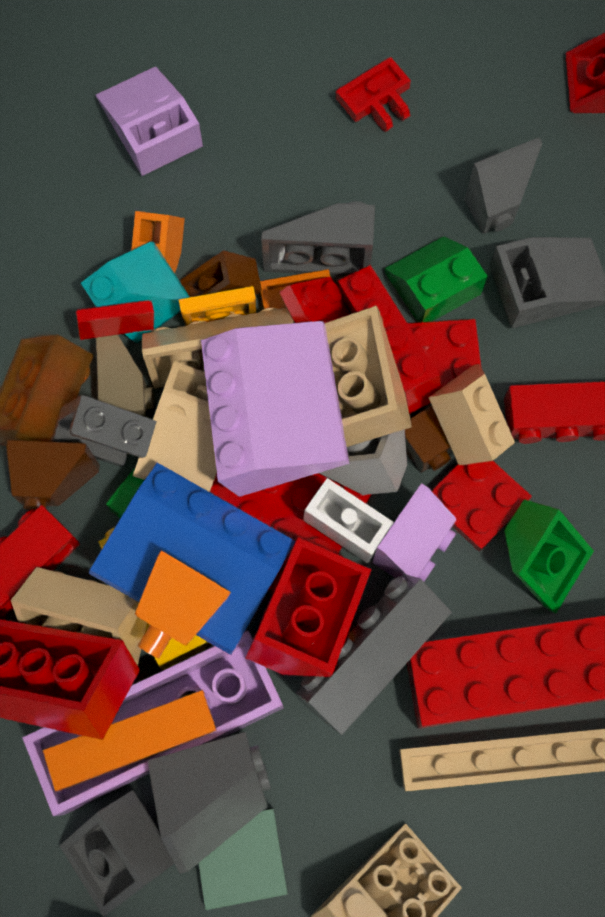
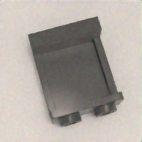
(105, 430)

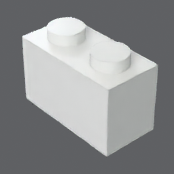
(347, 520)

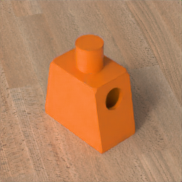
(176, 604)

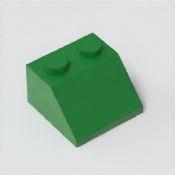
(437, 279)

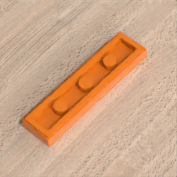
(130, 741)

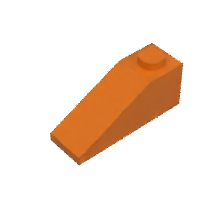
(163, 230)

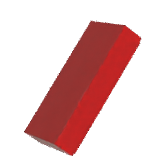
(115, 319)

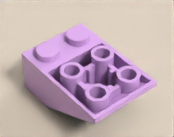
(151, 120)

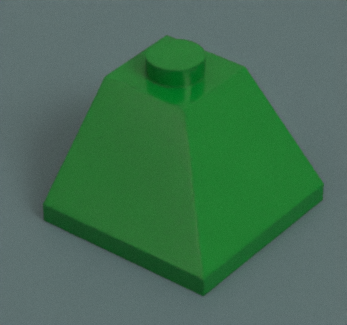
(546, 552)

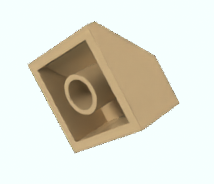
(472, 418)

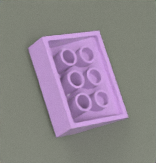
(272, 405)

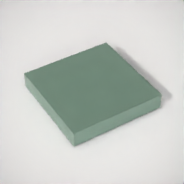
(245, 865)

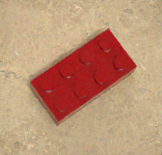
(62, 678)

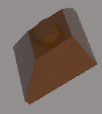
(48, 471)

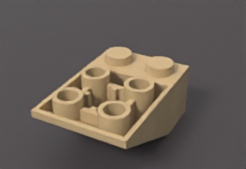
(182, 429)
(394, 882)

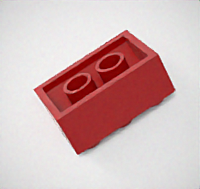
(309, 612)

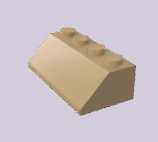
(184, 345)

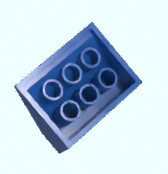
(204, 535)

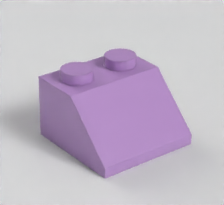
(416, 536)

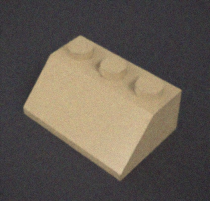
(80, 607)

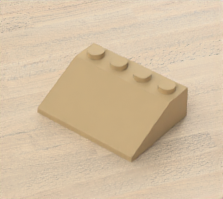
(366, 377)

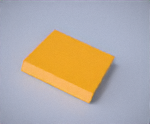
(218, 305)

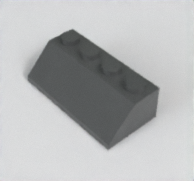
(375, 652)

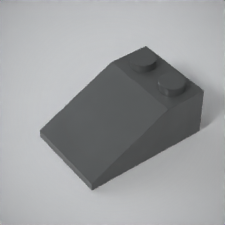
(326, 239)

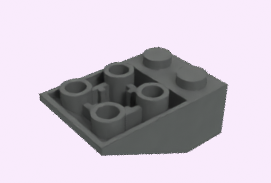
(547, 278)

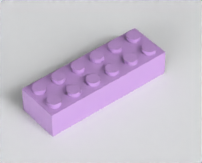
(236, 694)

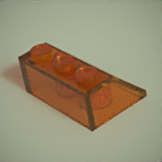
(38, 383)

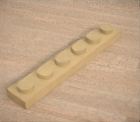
(503, 760)

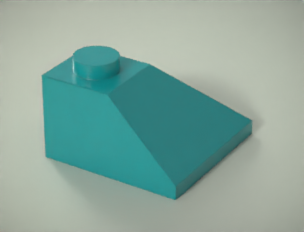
(135, 278)

